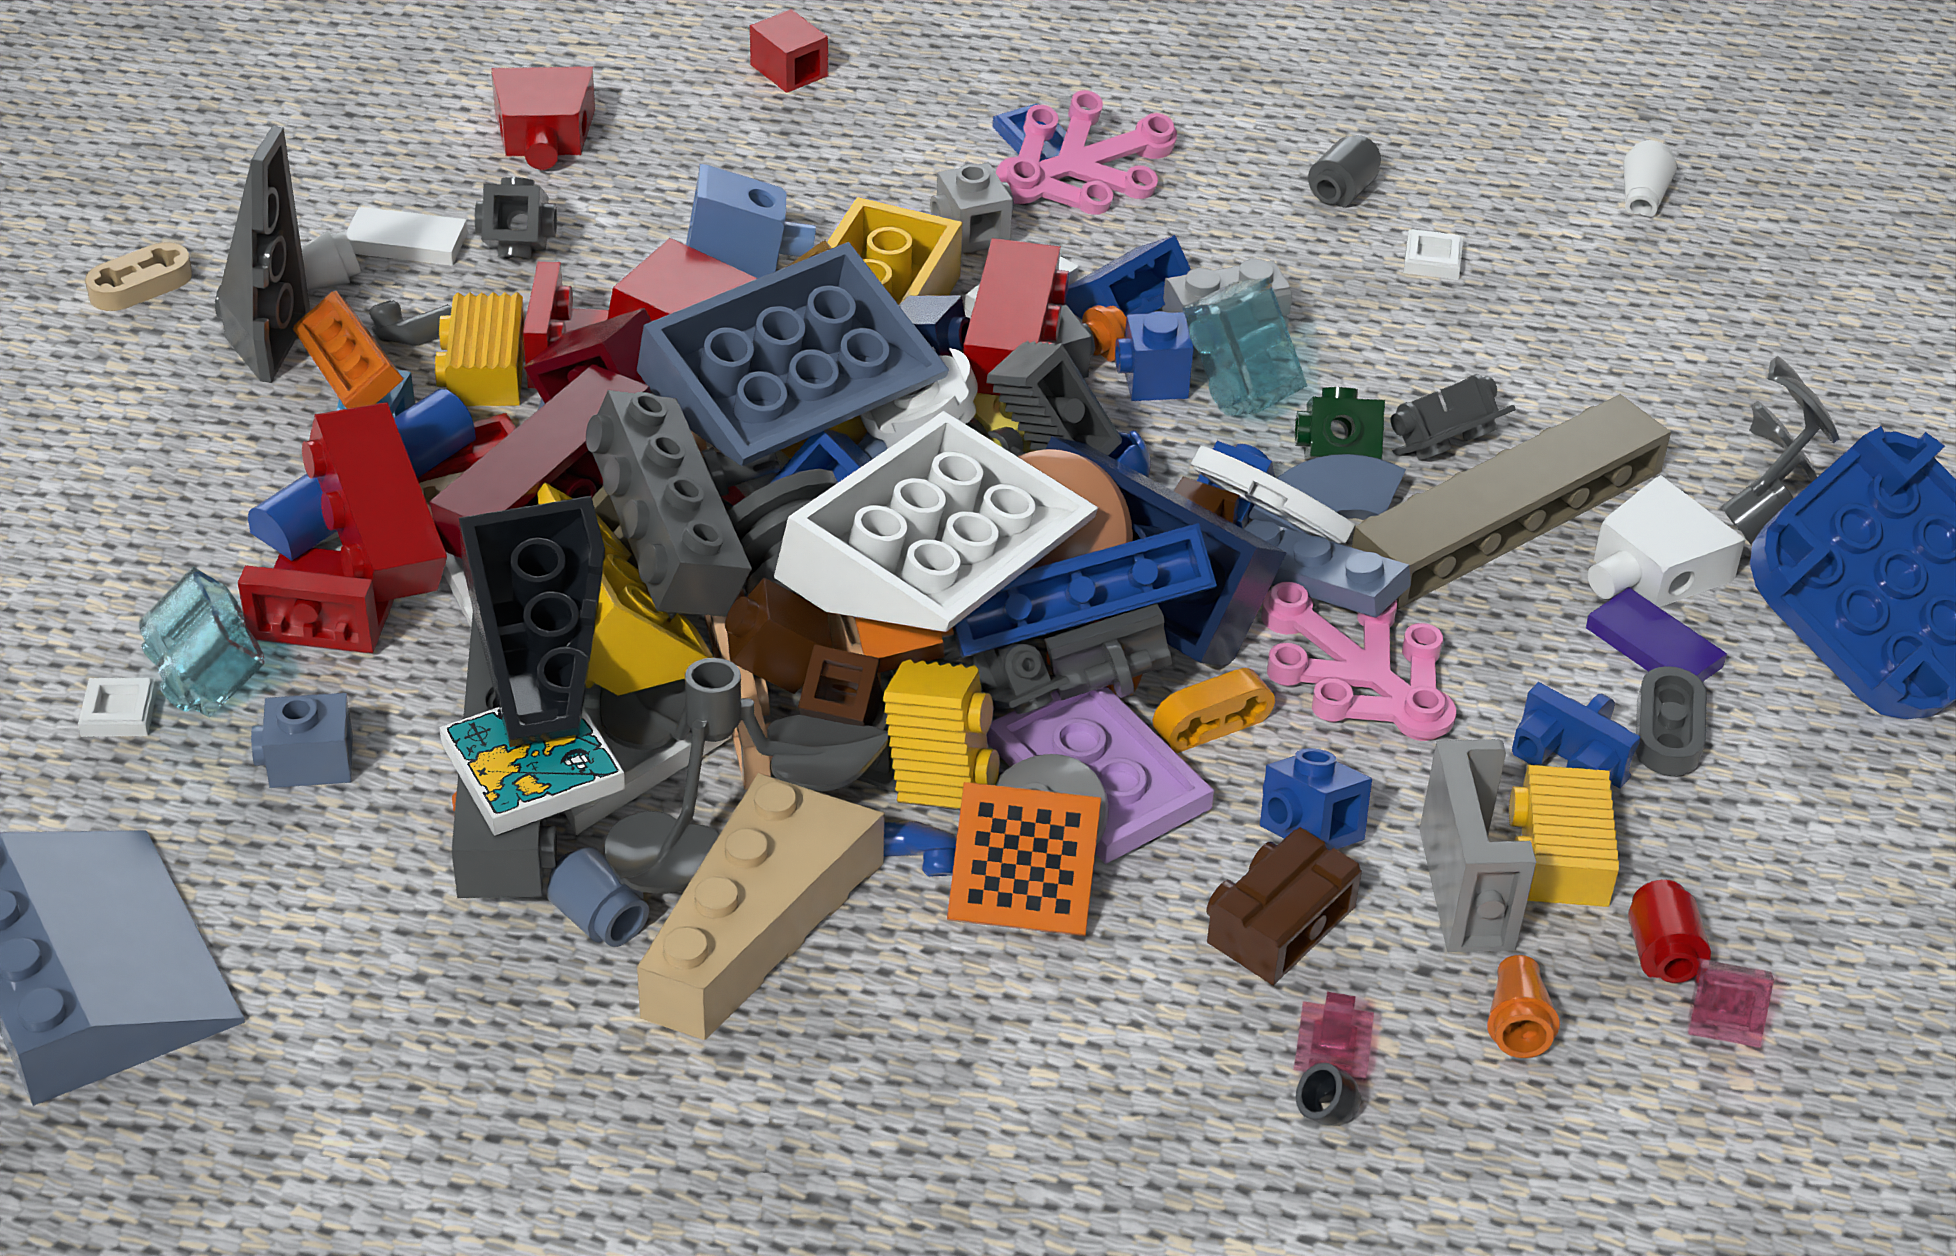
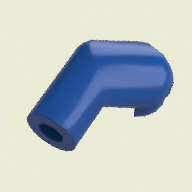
(921, 839)

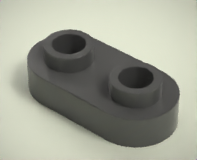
(1672, 731)

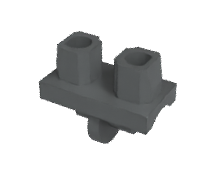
(1109, 652)

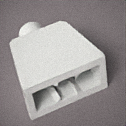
(1663, 547)

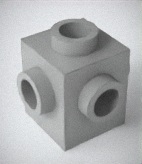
(978, 201)

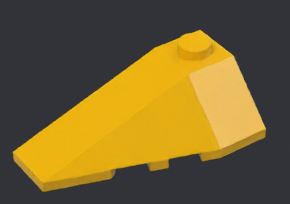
(631, 639)

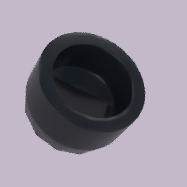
(1328, 1084)

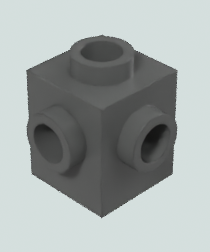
(504, 202)

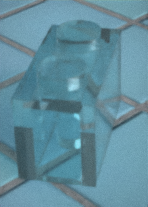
(1244, 347)

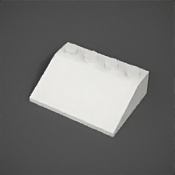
(927, 529)

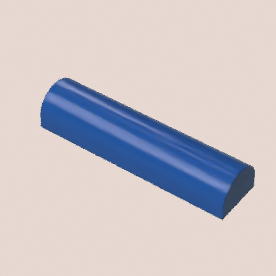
(430, 432)
(1089, 589)

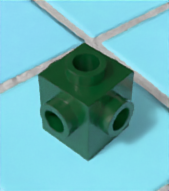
(1359, 417)

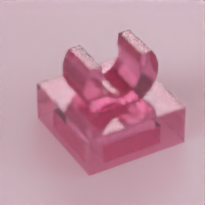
(1730, 1003)
(1334, 1035)

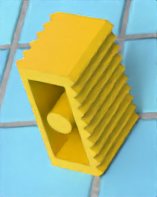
(482, 349)
(938, 733)
(1571, 833)

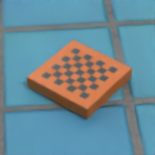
(1024, 859)

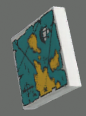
(529, 779)

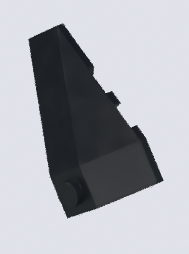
(535, 609)

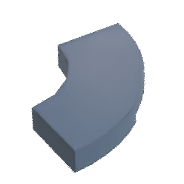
(1345, 483)

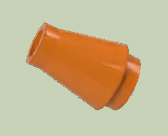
(1521, 1011)

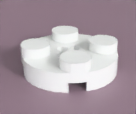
(906, 414)

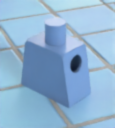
(744, 222)

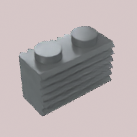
(1051, 398)

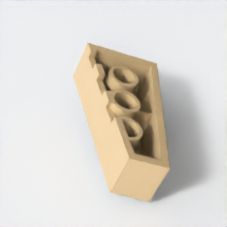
(754, 900)

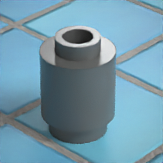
(1345, 170)

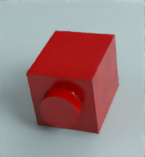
(789, 50)

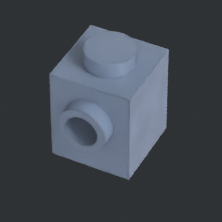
(304, 740)

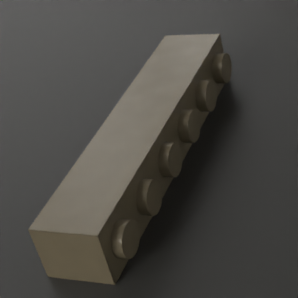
(1517, 495)

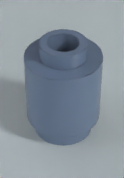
(594, 899)

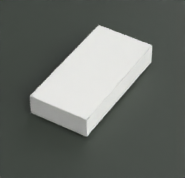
(407, 235)

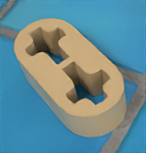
(138, 276)

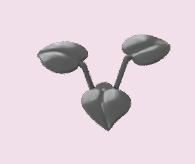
(1768, 495)
(663, 853)

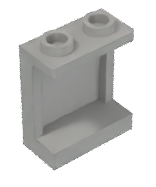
(1475, 882)

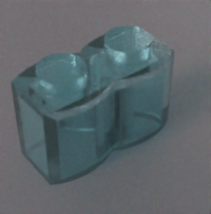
(200, 643)

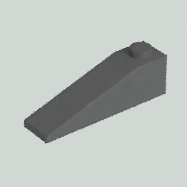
(264, 271)

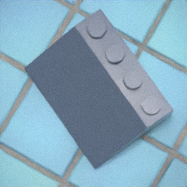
(787, 355)
(98, 960)

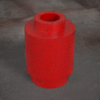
(1668, 931)

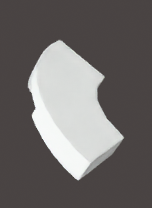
(1272, 495)

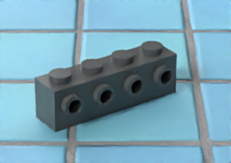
(667, 504)

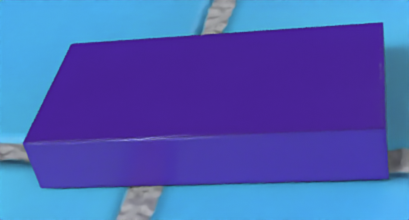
(1653, 636)

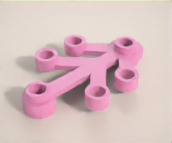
(1033, 179)
(1415, 708)

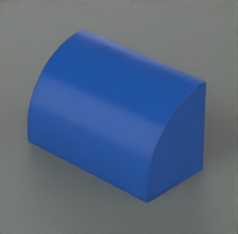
(1131, 281)

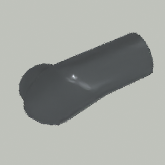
(406, 330)

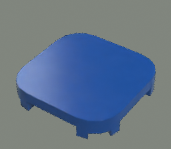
(1871, 572)

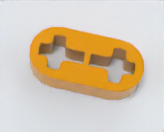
(1213, 709)

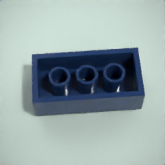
(1210, 622)

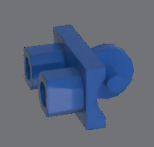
(1574, 732)

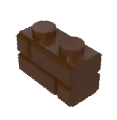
(1282, 904)

